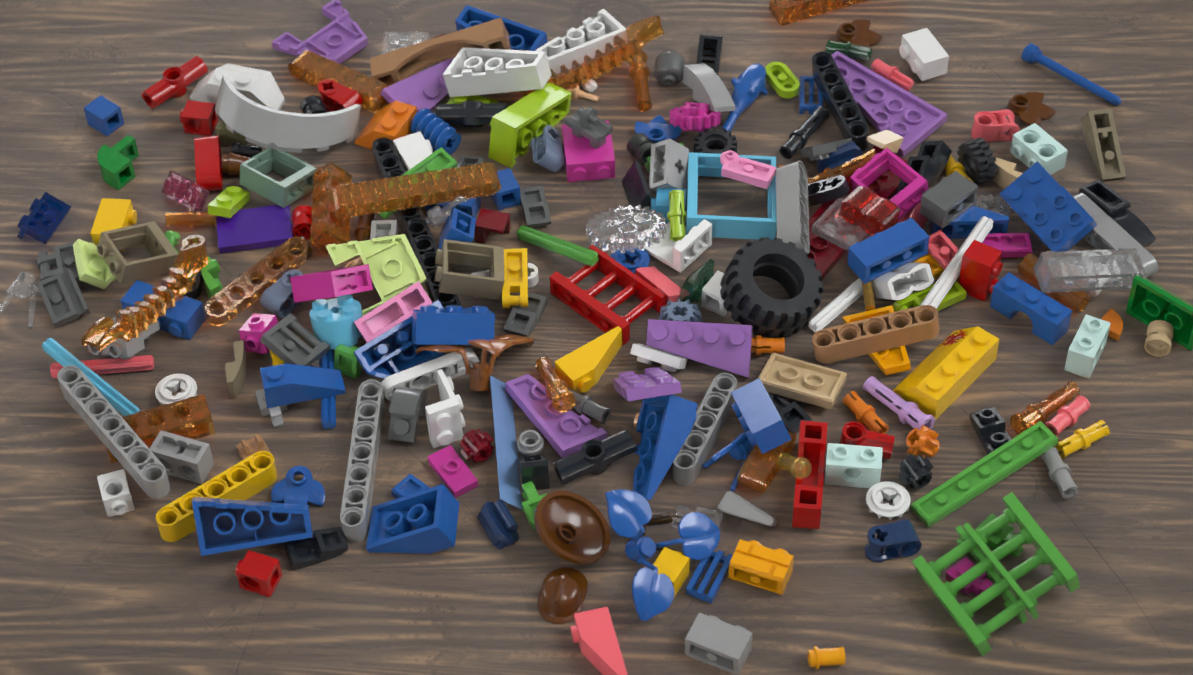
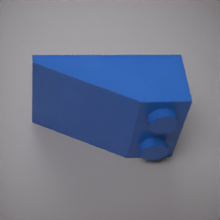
(414, 523)

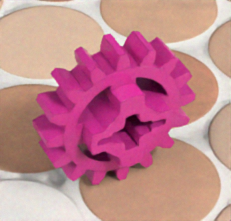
(694, 117)

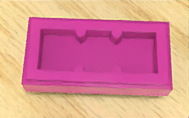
(1010, 244)
(452, 471)

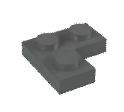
(822, 150)

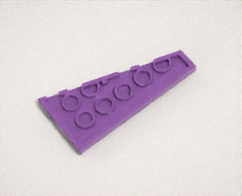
(889, 105)

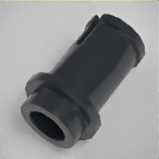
(246, 150)

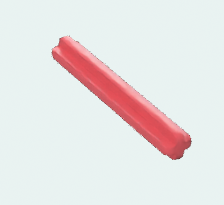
(112, 365)

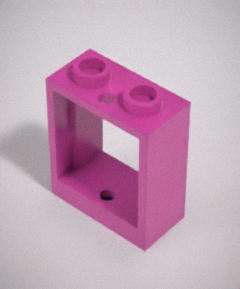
(879, 164)
(331, 283)

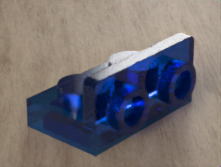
(44, 218)

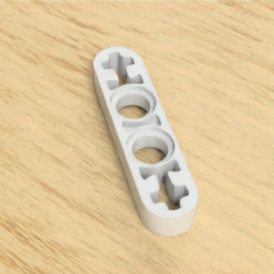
(454, 368)

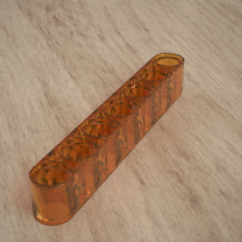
(414, 190)

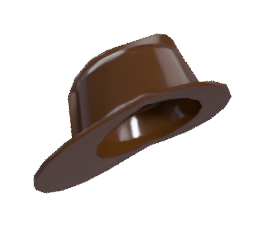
(562, 595)

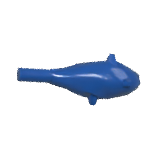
(746, 91)

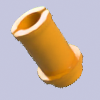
(825, 656)

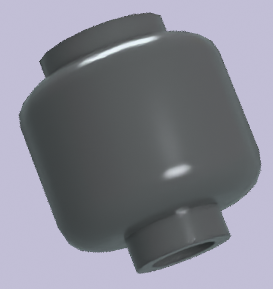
(669, 67)

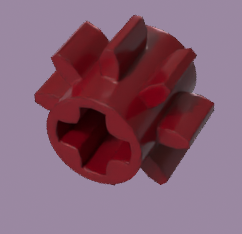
(476, 445)

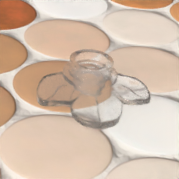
(439, 215)

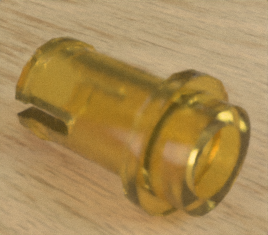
(798, 467)

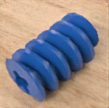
(436, 131)

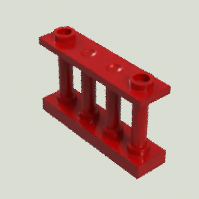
(601, 313)

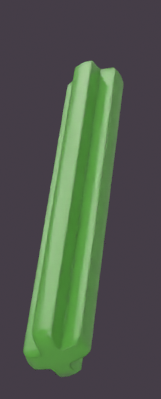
(557, 245)

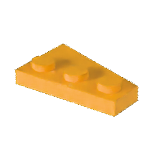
(889, 360)

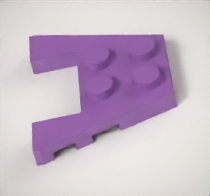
(335, 41)

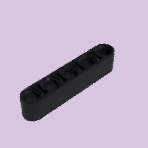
(839, 99)

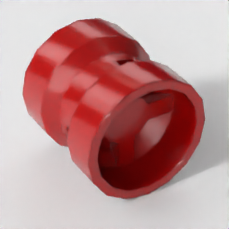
(302, 221)

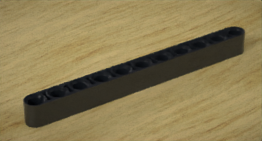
(412, 223)

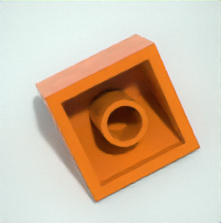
(389, 122)

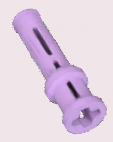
(907, 411)

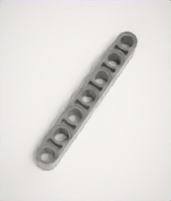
(114, 432)
(362, 461)

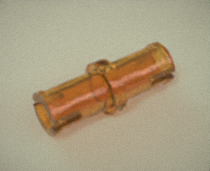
(190, 219)

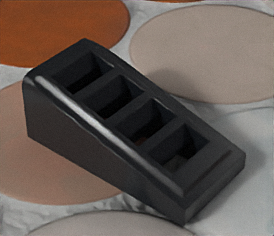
(710, 42)
(1105, 197)

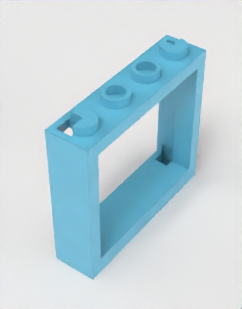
(728, 226)

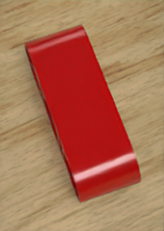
(208, 162)

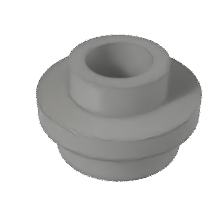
(530, 437)

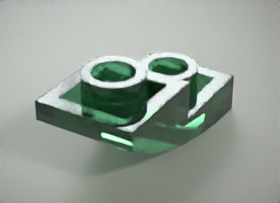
(696, 281)

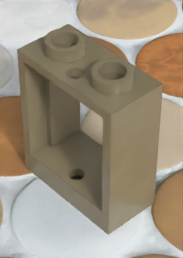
(144, 234)
(470, 255)

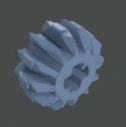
(680, 311)

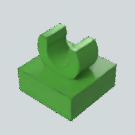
(347, 361)

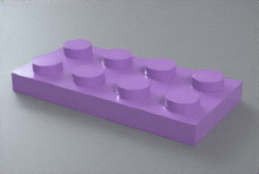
(646, 385)

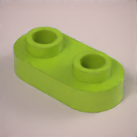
(782, 80)

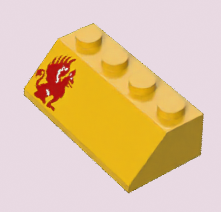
(949, 370)

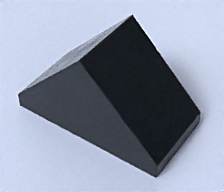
(535, 469)

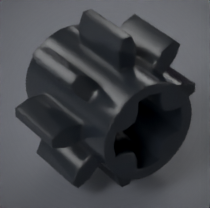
(915, 471)

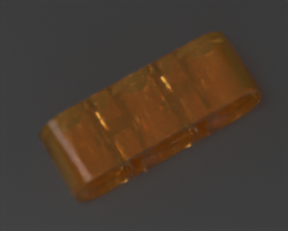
(761, 468)

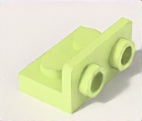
(91, 266)

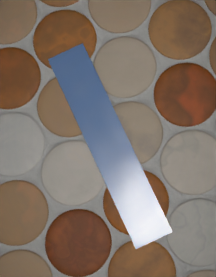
(505, 444)

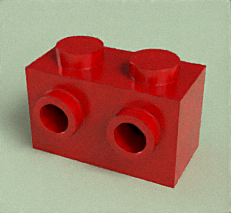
(980, 270)

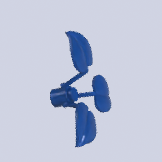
(651, 590)

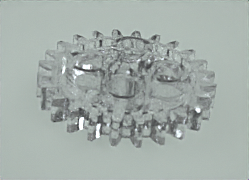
(626, 229)

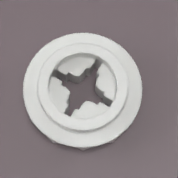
(173, 383)
(888, 491)

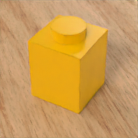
(675, 566)

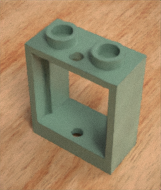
(298, 174)

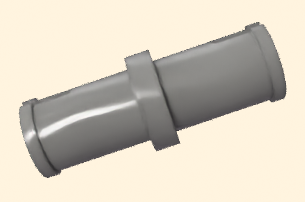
(1060, 473)

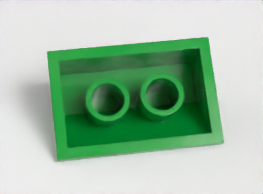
(1152, 303)

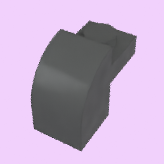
(405, 409)

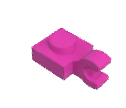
(977, 586)

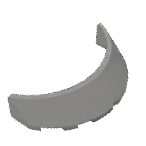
(284, 129)

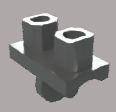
(588, 125)

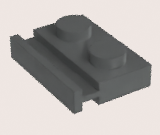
(63, 298)

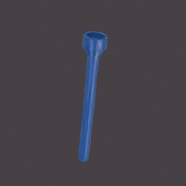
(1033, 54)

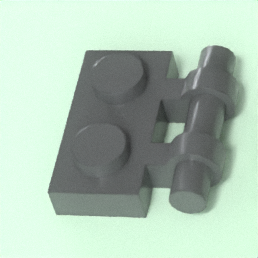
(63, 258)

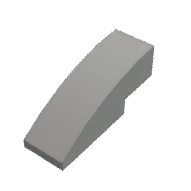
(707, 87)

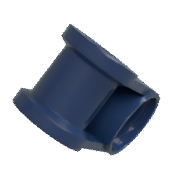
(895, 539)

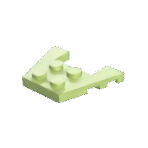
(390, 263)

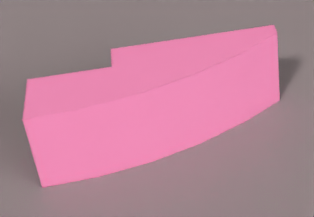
(392, 312)

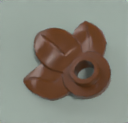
(858, 33)
(1030, 108)

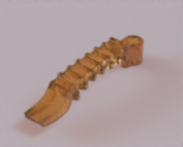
(638, 35)
(135, 319)

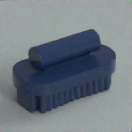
(843, 154)
(498, 523)

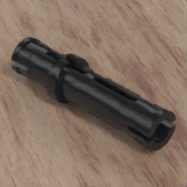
(791, 147)

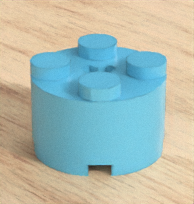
(335, 319)

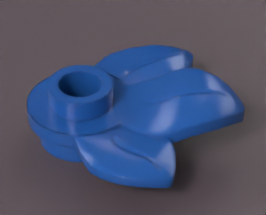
(658, 130)
(298, 491)

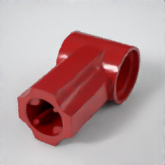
(856, 434)

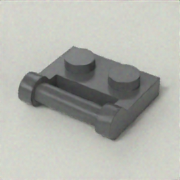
(290, 347)

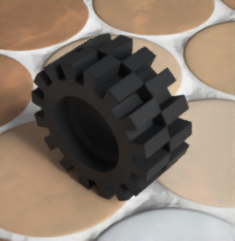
(715, 139)
(977, 160)

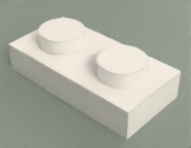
(668, 360)

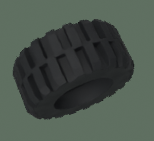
(785, 265)

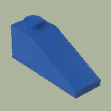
(965, 223)
(299, 383)

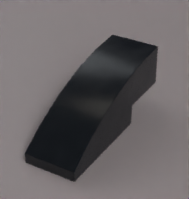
(929, 162)

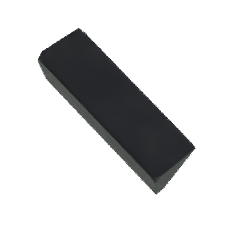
(636, 187)

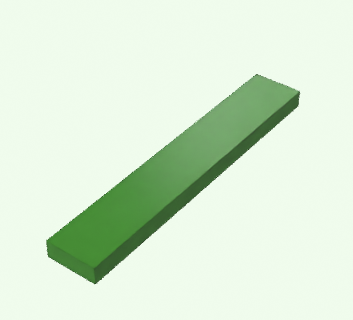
(984, 474)

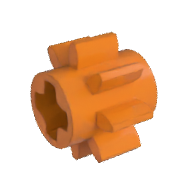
(923, 442)

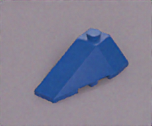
(663, 429)

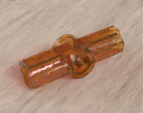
(1073, 300)

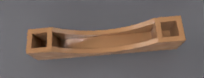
(411, 59)

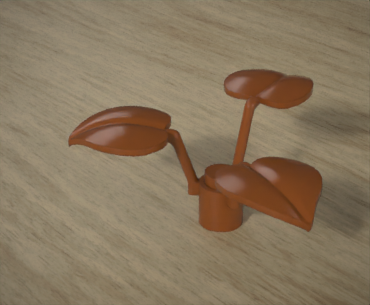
(481, 371)

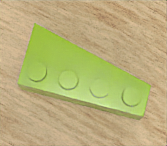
(525, 120)

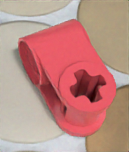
(993, 125)

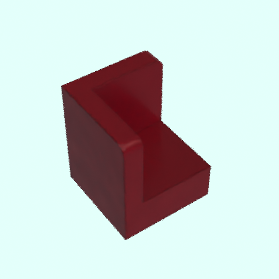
(491, 221)

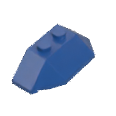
(394, 351)

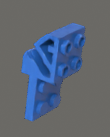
(1048, 209)

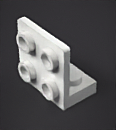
(684, 251)

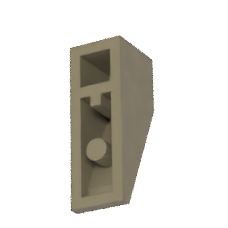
(1103, 143)

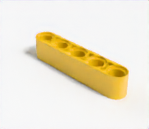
(235, 483)

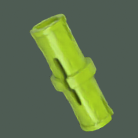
(676, 215)

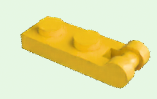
(515, 278)

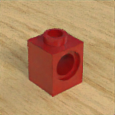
(199, 118)
(258, 573)

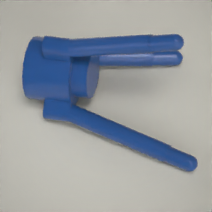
(738, 449)

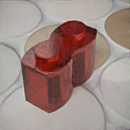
(869, 211)

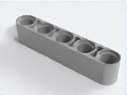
(792, 205)
(1112, 236)
(706, 429)

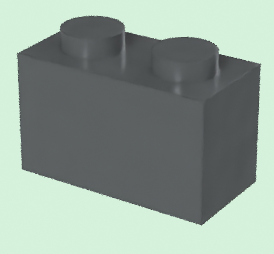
(948, 199)

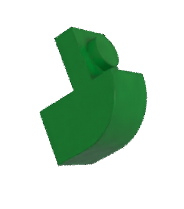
(116, 162)

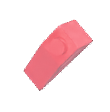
(598, 640)

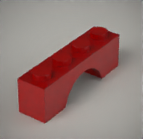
(810, 489)

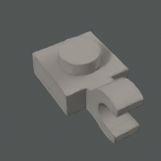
(274, 412)

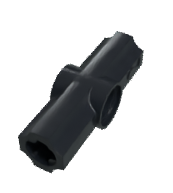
(469, 113)
(594, 457)

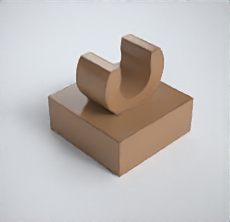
(251, 446)

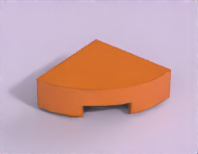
(1116, 324)

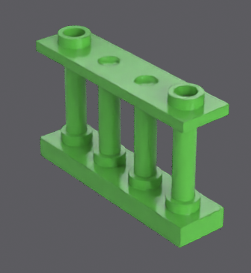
(1030, 533)
(964, 612)

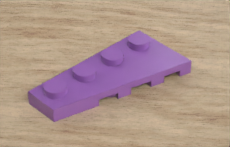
(422, 89)
(708, 343)
(562, 430)

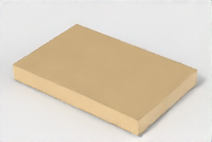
(802, 380)

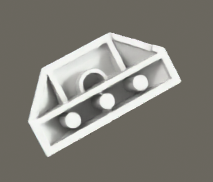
(250, 82)

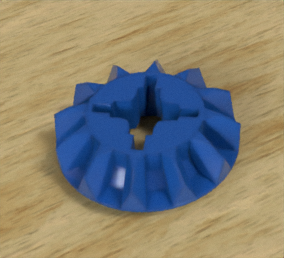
(639, 257)

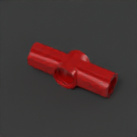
(174, 82)

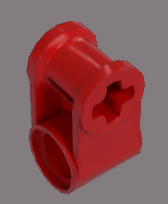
(337, 96)

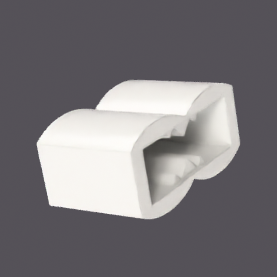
(903, 281)

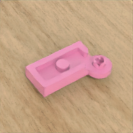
(746, 170)

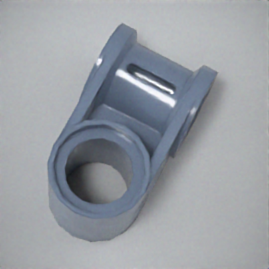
(548, 149)
(279, 296)

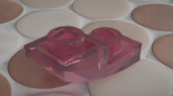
(185, 191)

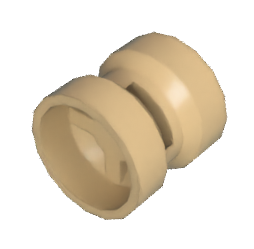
(1159, 338)

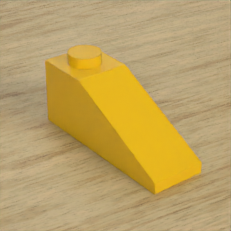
(587, 364)

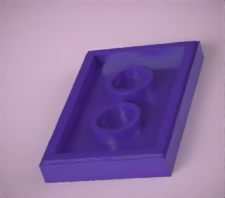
(254, 229)

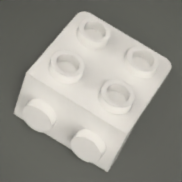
(445, 417)

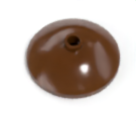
(572, 527)

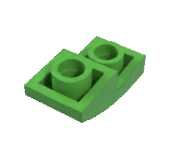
(211, 277)

